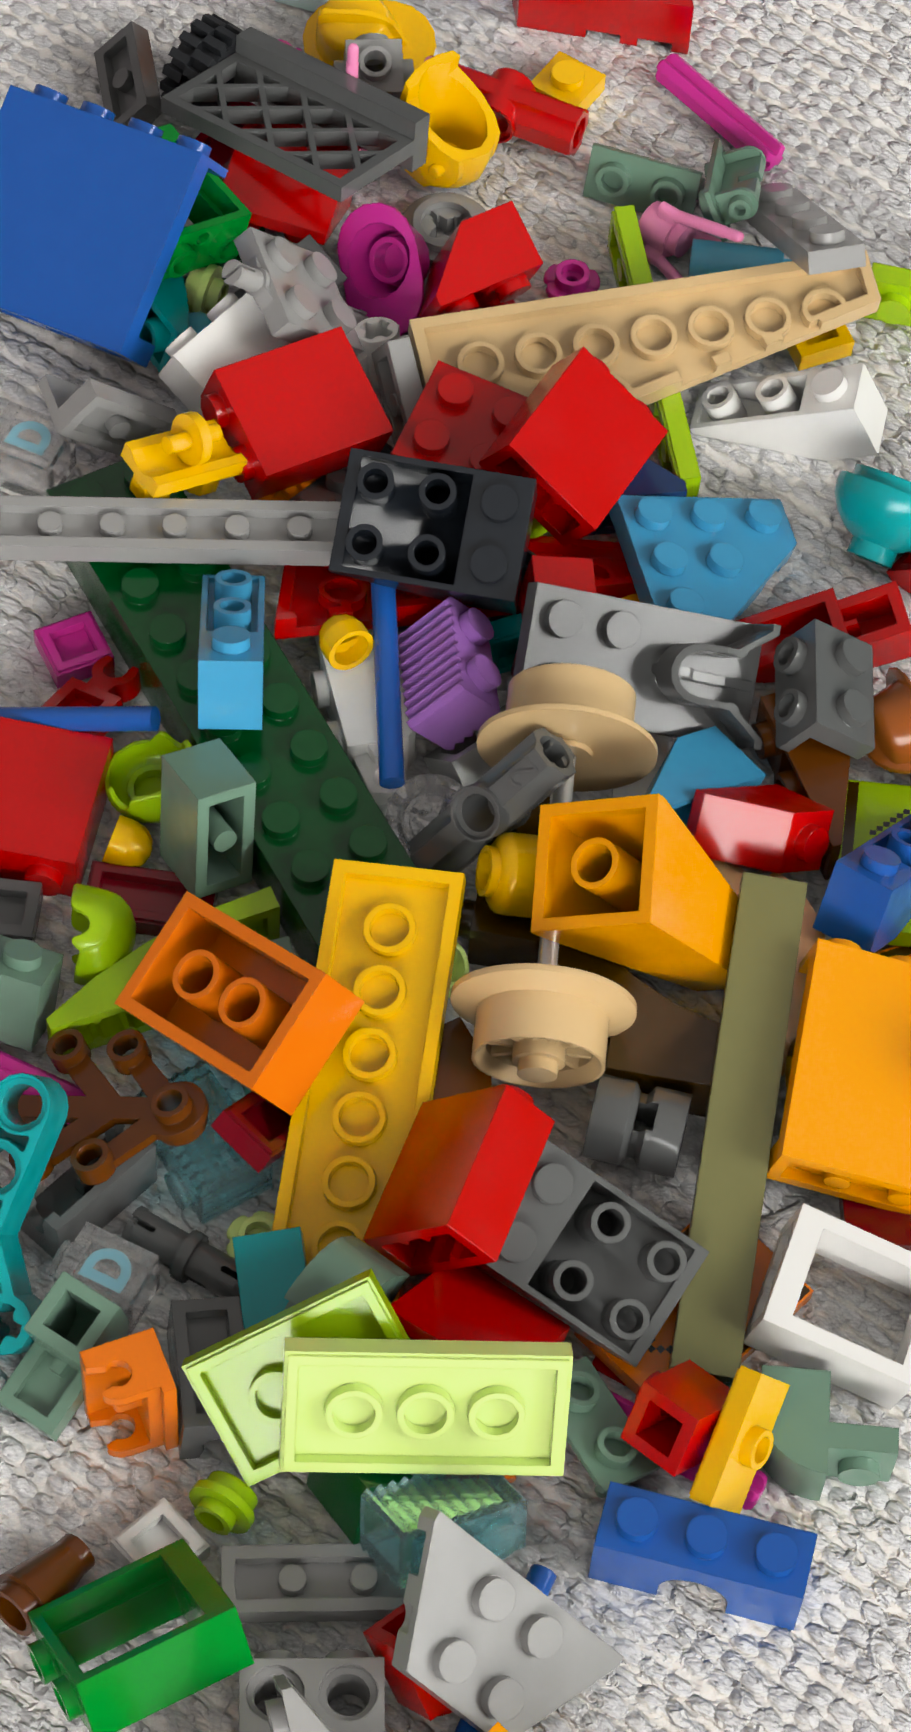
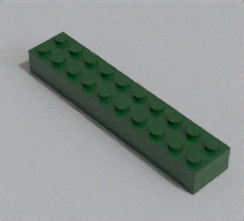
(306, 787)

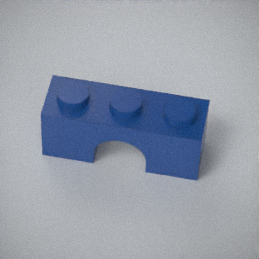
(664, 1538)

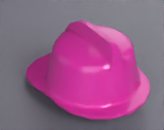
(383, 263)

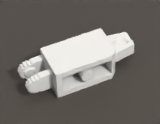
(352, 716)

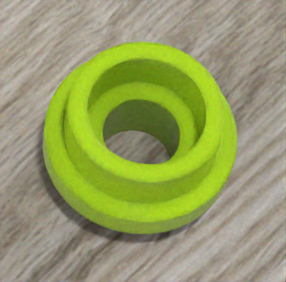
(223, 1503)

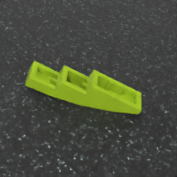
(94, 1007)

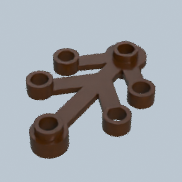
(168, 1113)

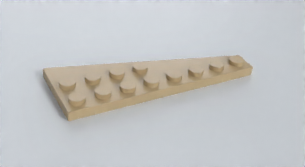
(651, 333)

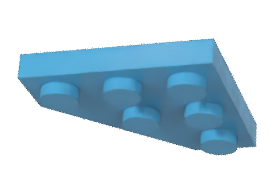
(702, 550)

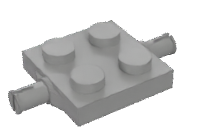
(291, 288)

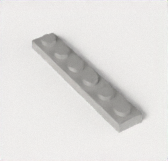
(167, 530)

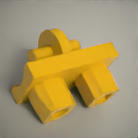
(185, 458)

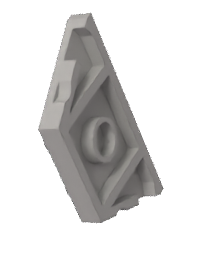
(489, 1636)

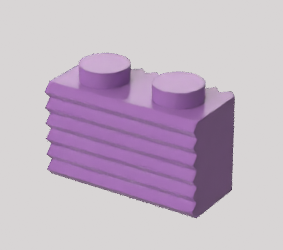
(449, 673)

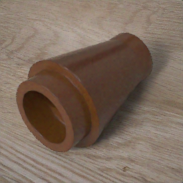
(42, 1580)

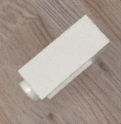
(805, 1345)

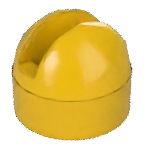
(345, 641)
(128, 844)

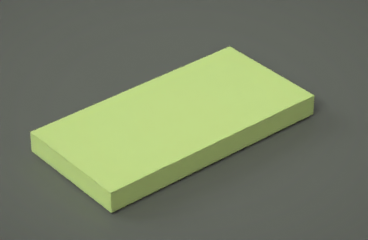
(424, 1406)

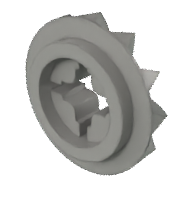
(440, 211)

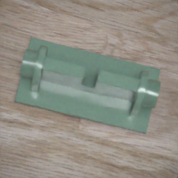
(639, 181)
(732, 184)
(596, 1429)

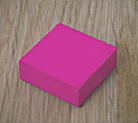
(71, 647)

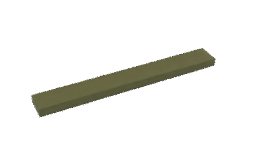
(740, 1123)

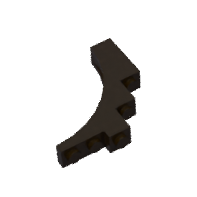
(663, 1045)

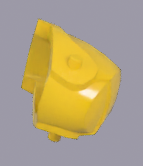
(461, 123)

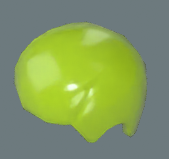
(135, 777)
(105, 927)

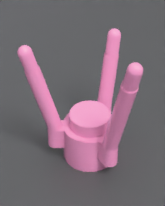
(671, 232)

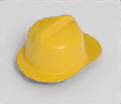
(348, 19)

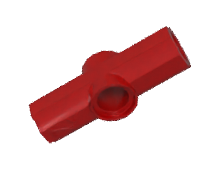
(528, 113)

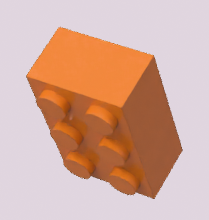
(240, 1002)

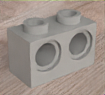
(319, 1683)

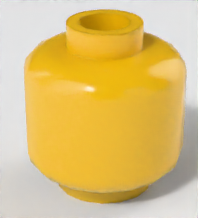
(508, 874)

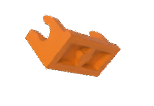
(134, 1384)

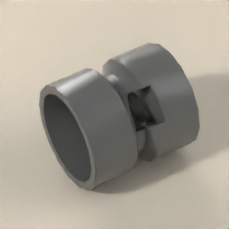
(613, 1121)

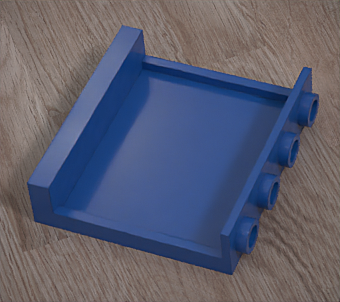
(90, 217)

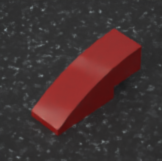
(870, 616)

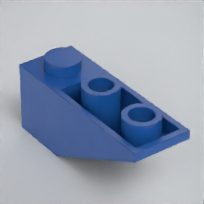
(870, 891)

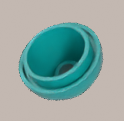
(875, 512)

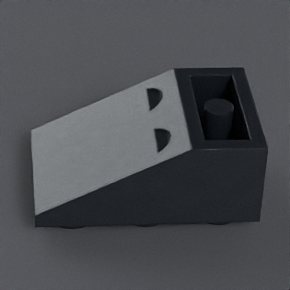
(434, 529)

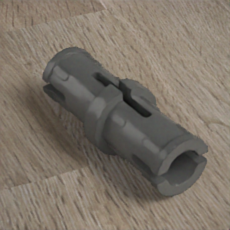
(184, 1253)

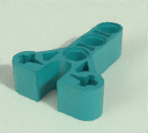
(31, 1150)

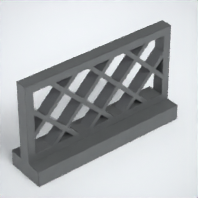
(305, 94)

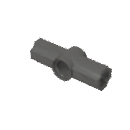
(512, 787)

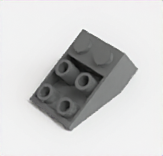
(595, 1257)

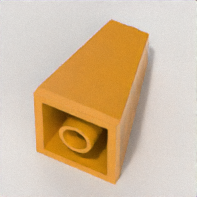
(633, 889)

